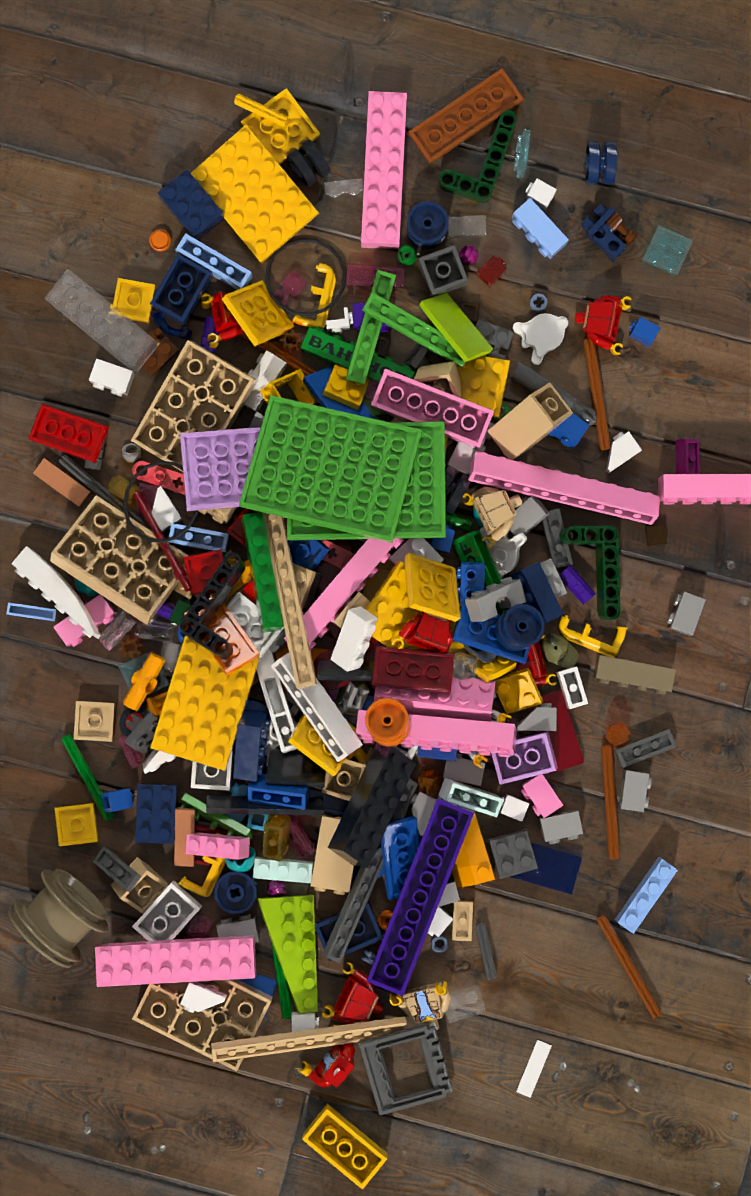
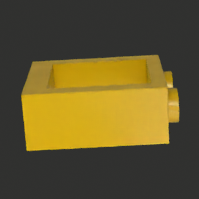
(295, 382)

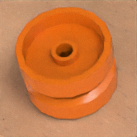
(383, 711)

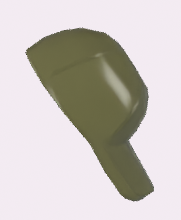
(563, 656)

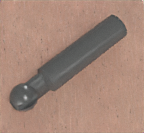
(533, 381)

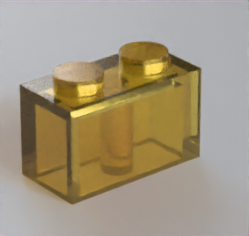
(276, 837)

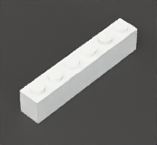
(320, 712)

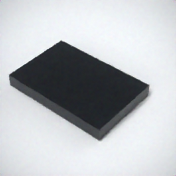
(294, 770)

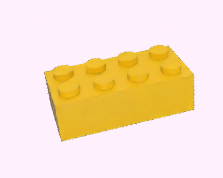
(344, 1146)

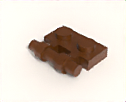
(162, 354)

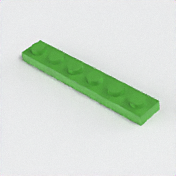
(411, 327)
(369, 332)

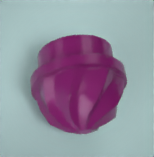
(468, 254)
(276, 888)

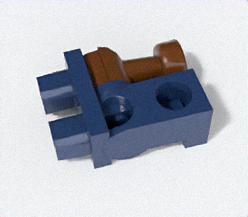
(603, 232)

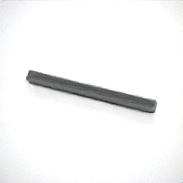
(97, 488)

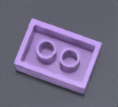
(532, 758)

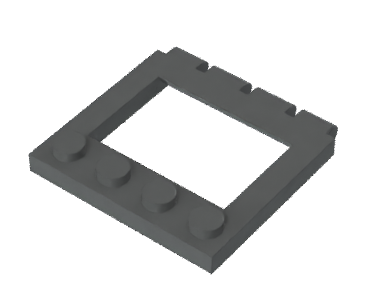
(379, 1075)

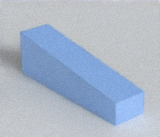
(31, 611)

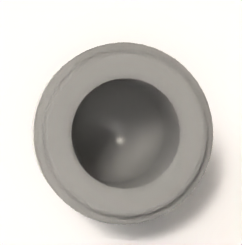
(131, 457)

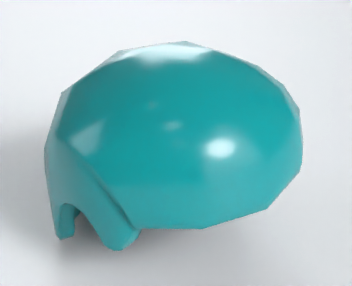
(242, 864)

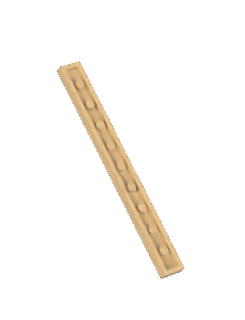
(289, 602)
(305, 1039)

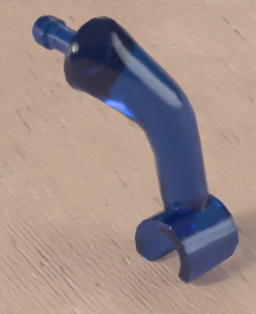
(160, 320)

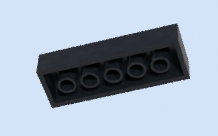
(372, 805)

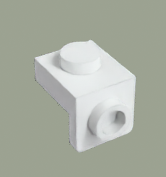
(336, 326)

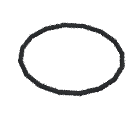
(305, 313)
(126, 510)

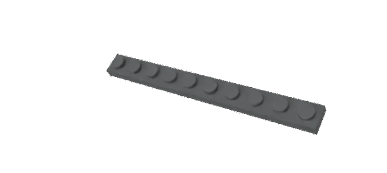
(361, 890)

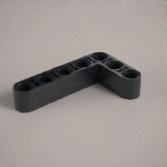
(211, 606)

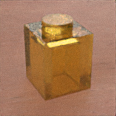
(118, 486)

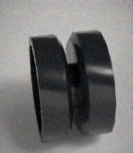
(307, 162)
(453, 490)

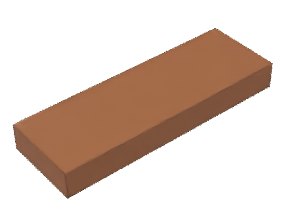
(61, 482)
(183, 825)

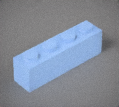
(219, 265)
(646, 895)

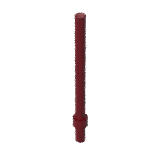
(179, 572)

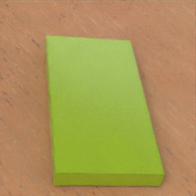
(455, 327)

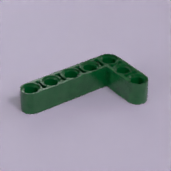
(489, 165)
(602, 564)

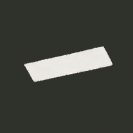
(533, 1068)

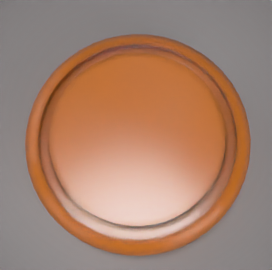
(160, 240)

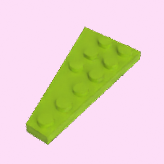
(293, 938)

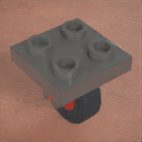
(138, 728)

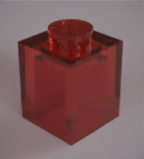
(492, 271)

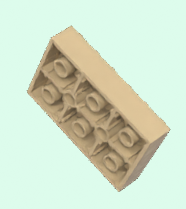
(195, 397)
(116, 561)
(228, 1021)

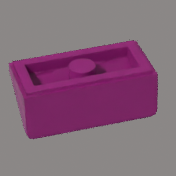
(687, 456)

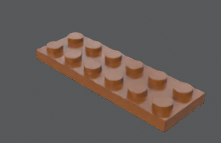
(465, 116)

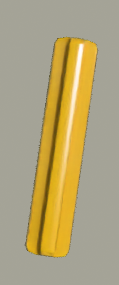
(260, 110)

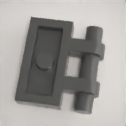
(496, 337)

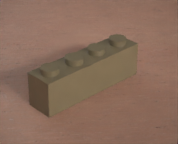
(634, 673)

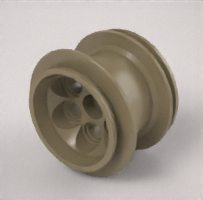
(59, 917)

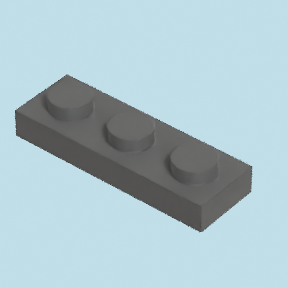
(558, 551)
(645, 748)
(117, 869)

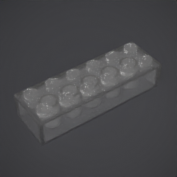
(102, 321)

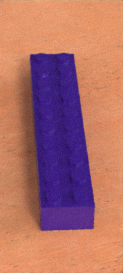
(420, 896)

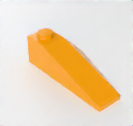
(472, 862)

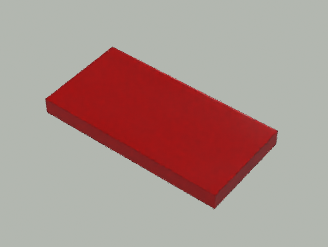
(68, 433)

